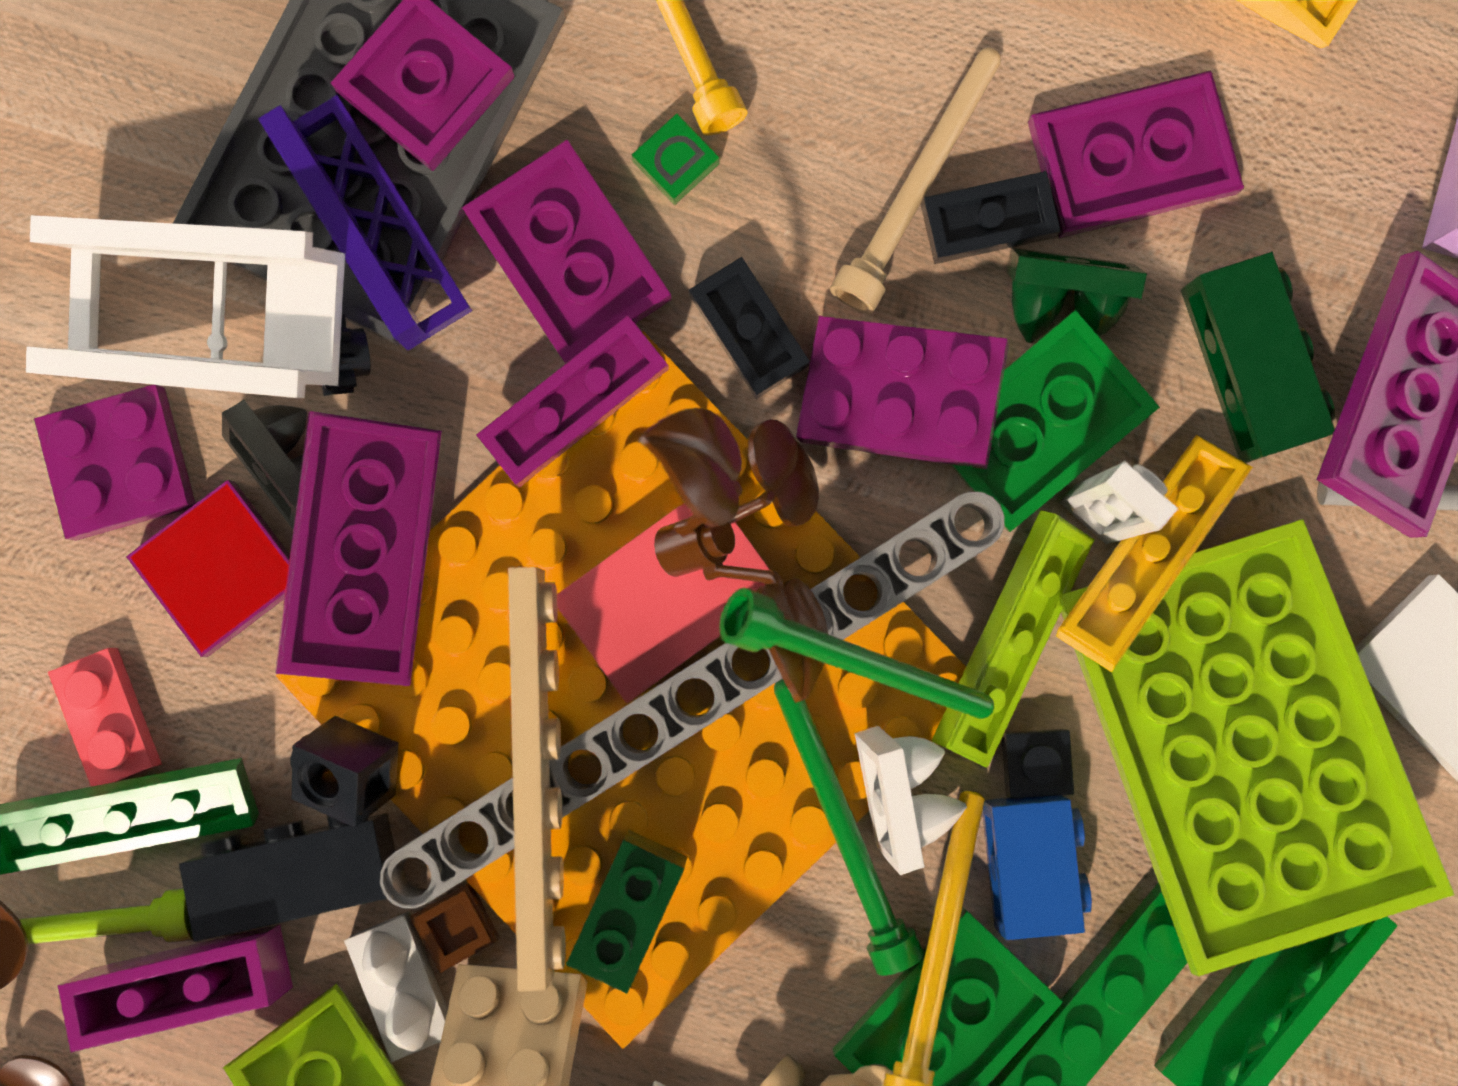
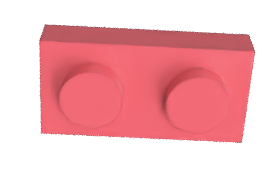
(104, 717)

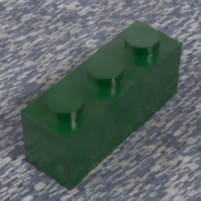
(1258, 357)

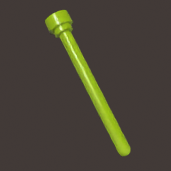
(164, 917)

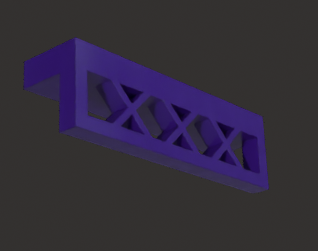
(342, 223)

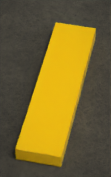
(1148, 564)

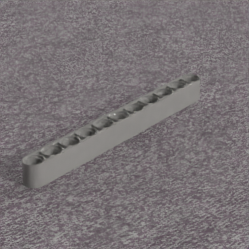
(495, 811)

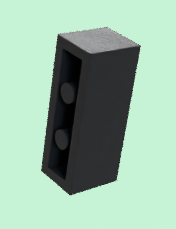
(284, 875)

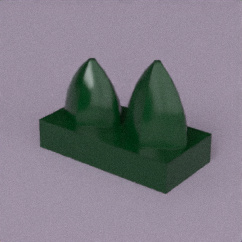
(1043, 283)

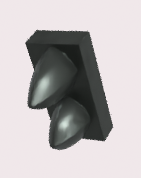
(261, 443)

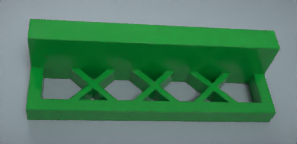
(1269, 1009)

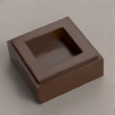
(454, 927)

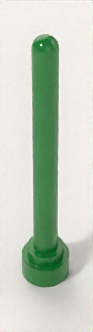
(756, 623)
(891, 944)

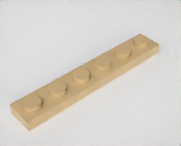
(536, 804)

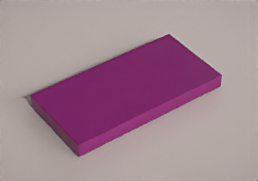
(1402, 408)
(358, 550)

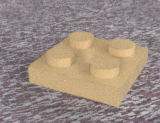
(507, 1034)

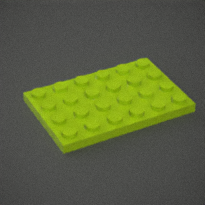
(1261, 758)

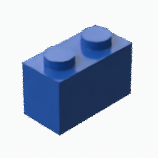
(1035, 866)

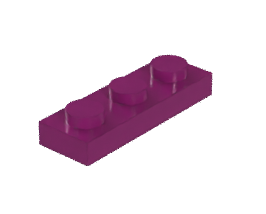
(573, 401)

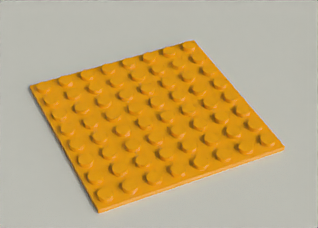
(722, 798)

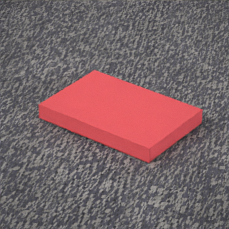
(645, 620)

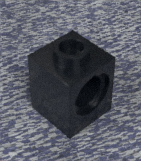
(344, 770)

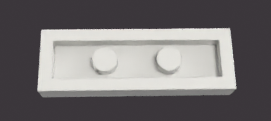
(1120, 503)

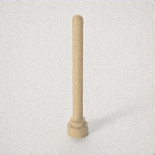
(862, 281)

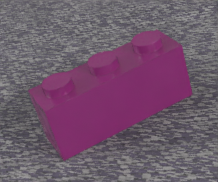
(175, 988)

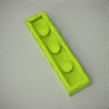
(1016, 634)

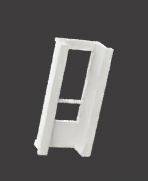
(300, 312)

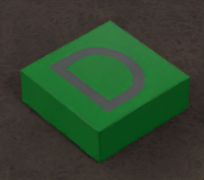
(675, 159)

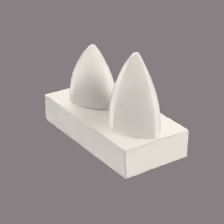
(898, 819)
(399, 985)

